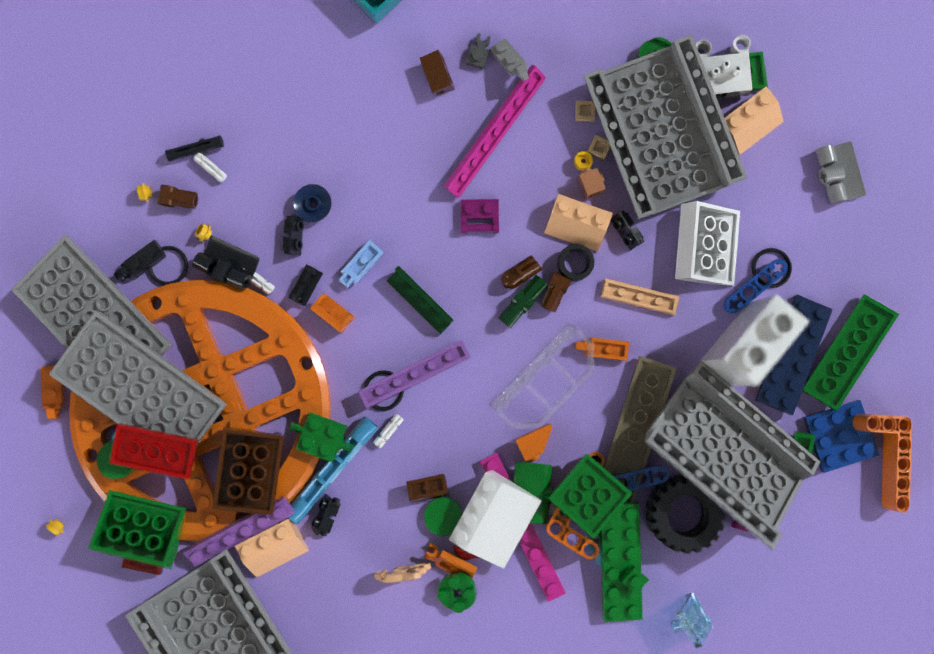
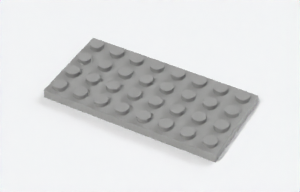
(69, 288)
(134, 382)

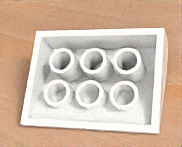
(707, 244)
(495, 519)

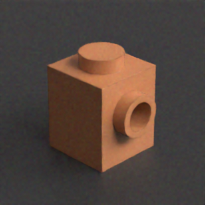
(591, 182)

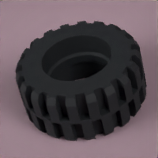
(690, 540)

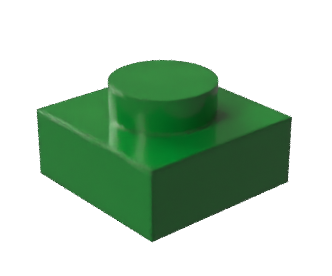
(805, 440)
(634, 579)

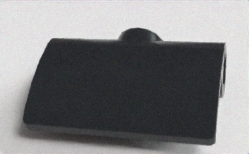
(226, 263)

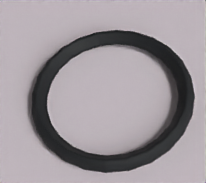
(782, 254)
(183, 273)
(396, 402)

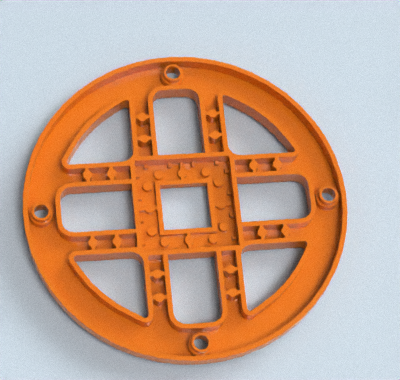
(215, 369)

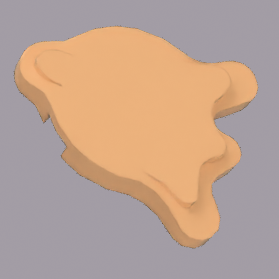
(403, 573)

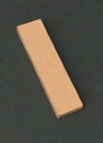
(639, 296)

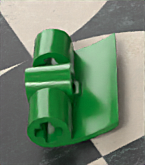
(536, 480)

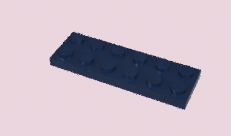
(787, 377)

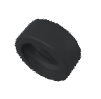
(578, 248)

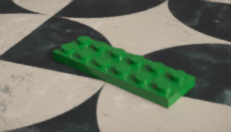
(850, 352)
(619, 551)

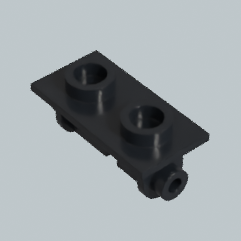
(622, 223)
(294, 226)
(305, 285)
(326, 507)

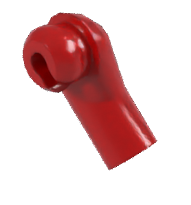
(463, 554)

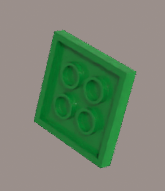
(590, 496)

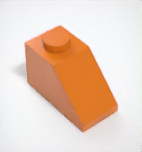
(534, 442)

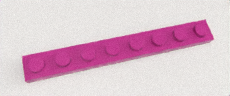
(494, 132)
(531, 544)

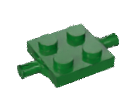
(321, 437)

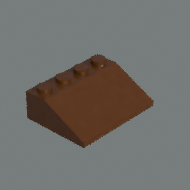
(247, 471)

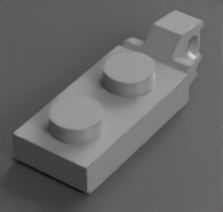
(510, 59)

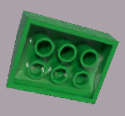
(138, 530)

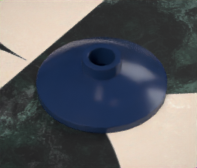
(306, 196)

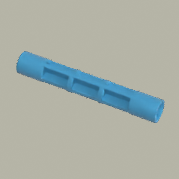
(328, 473)

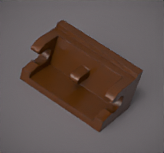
(437, 73)
(427, 488)

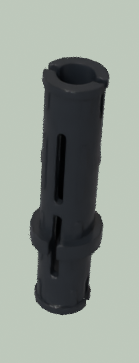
(202, 145)

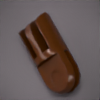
(520, 273)

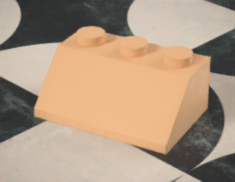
(754, 119)
(578, 222)
(272, 547)

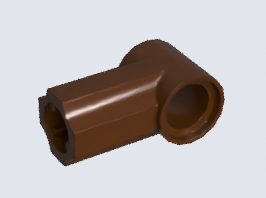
(172, 196)
(556, 288)

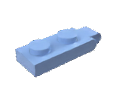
(360, 264)

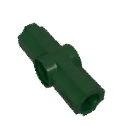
(523, 301)

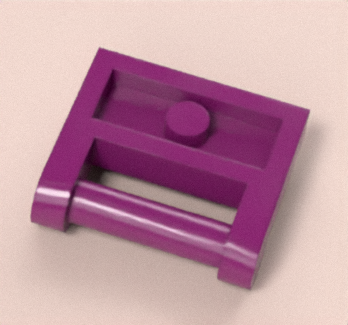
(479, 209)

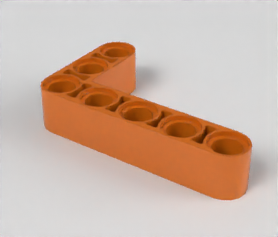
(896, 456)
(565, 530)

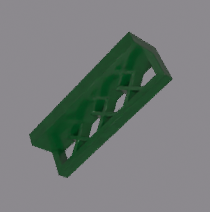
(420, 300)

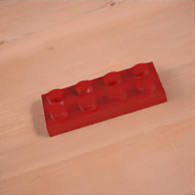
(153, 451)

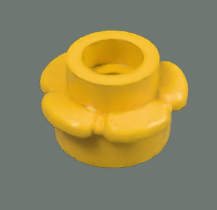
(144, 192)
(203, 232)
(55, 526)

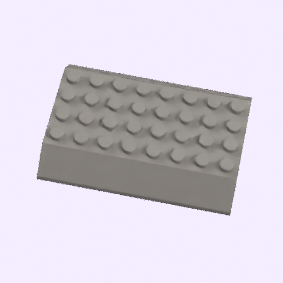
(665, 128)
(731, 451)
(208, 614)

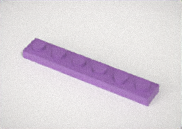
(414, 374)
(237, 532)

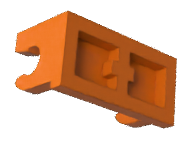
(332, 313)

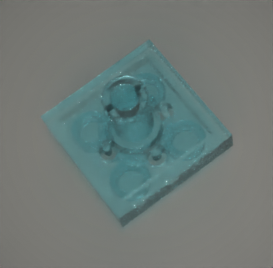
(692, 620)

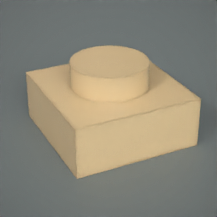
(584, 111)
(599, 147)

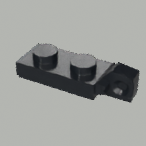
(140, 261)

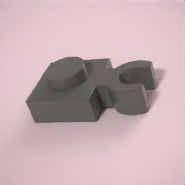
(478, 54)

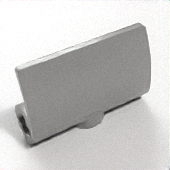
(840, 172)

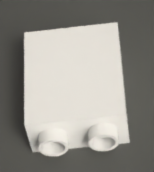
(755, 341)

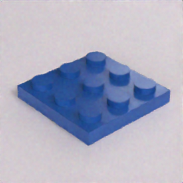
(836, 438)

